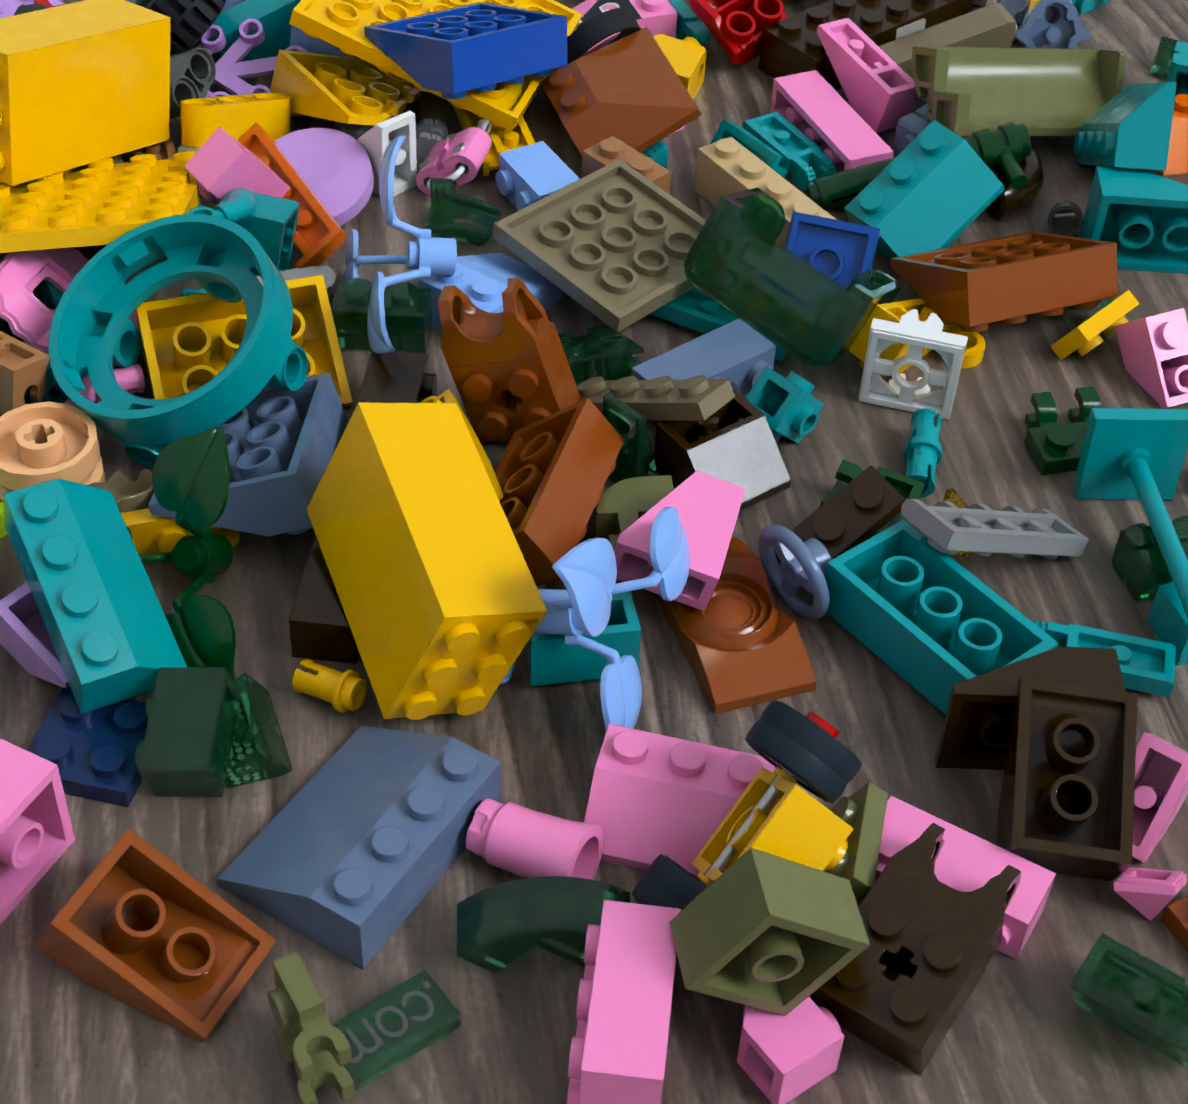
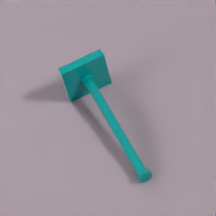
(1139, 458)

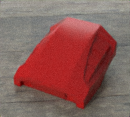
(739, 24)

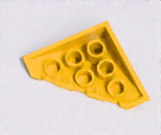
(340, 88)

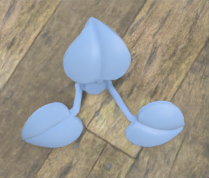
(425, 255)
(585, 606)

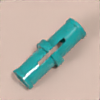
(923, 448)

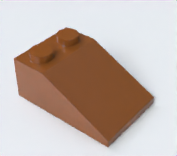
(156, 939)

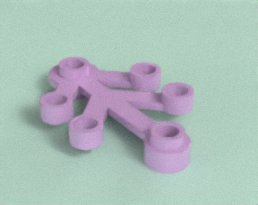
(230, 68)

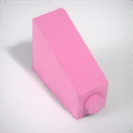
(708, 514)

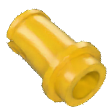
(339, 688)

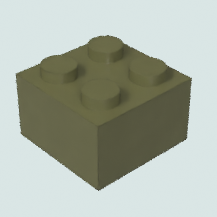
(768, 933)

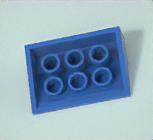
(474, 46)

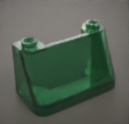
(774, 289)

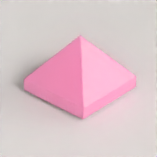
(1149, 888)

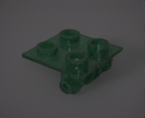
(607, 348)

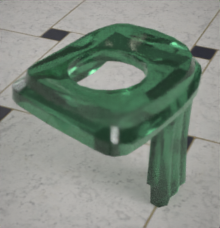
(447, 203)

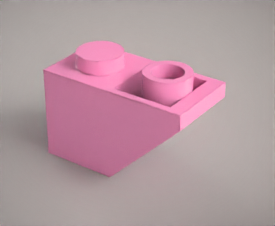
(1157, 355)
(789, 1051)

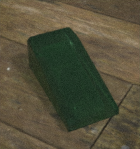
(636, 453)

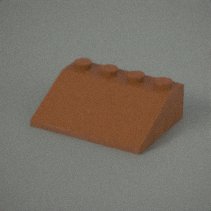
(1011, 278)

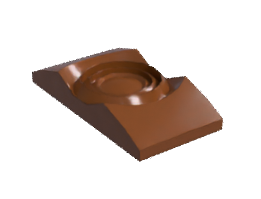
(743, 641)

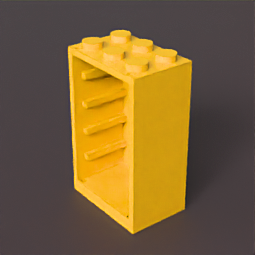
(81, 86)
(423, 560)

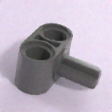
(190, 77)

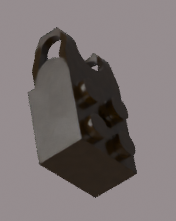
(929, 935)

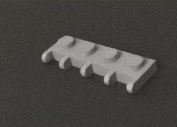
(994, 531)

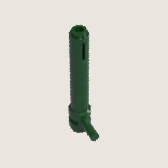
(997, 149)

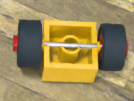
(772, 810)

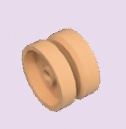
(47, 444)

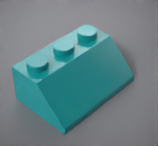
(926, 194)

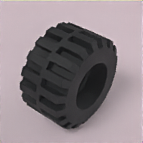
(188, 19)

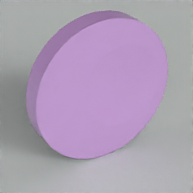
(333, 168)

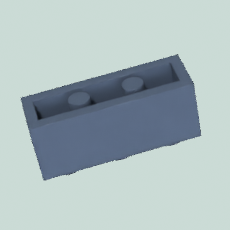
(724, 353)

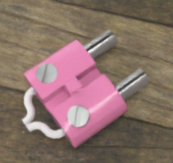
(456, 156)

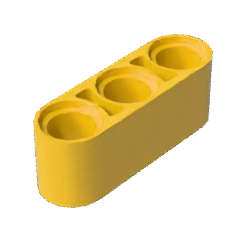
(235, 115)

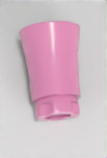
(534, 842)

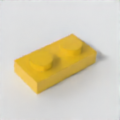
(1086, 335)

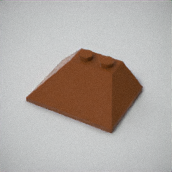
(621, 93)

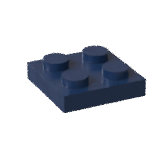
(93, 748)

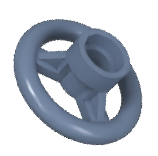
(801, 565)

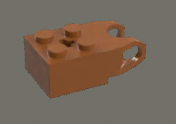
(504, 362)

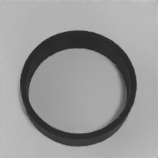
(599, 28)

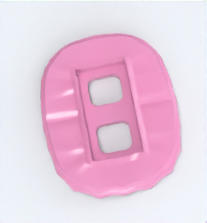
(21, 275)

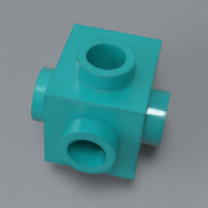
(786, 404)

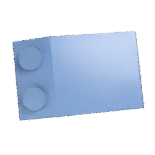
(485, 278)

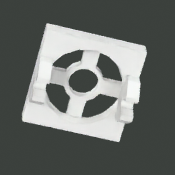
(916, 394)

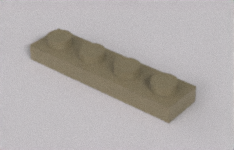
(662, 397)

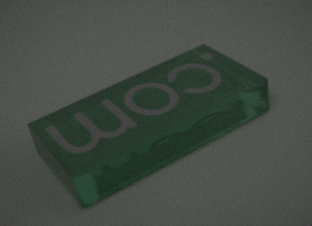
(396, 1027)

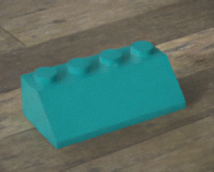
(1130, 129)
(90, 591)

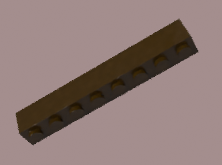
(317, 616)

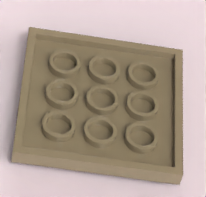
(607, 243)

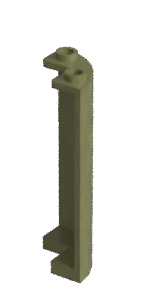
(993, 86)

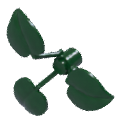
(194, 481)

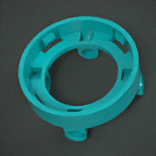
(95, 333)

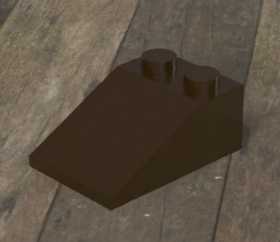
(983, 707)
(1070, 779)

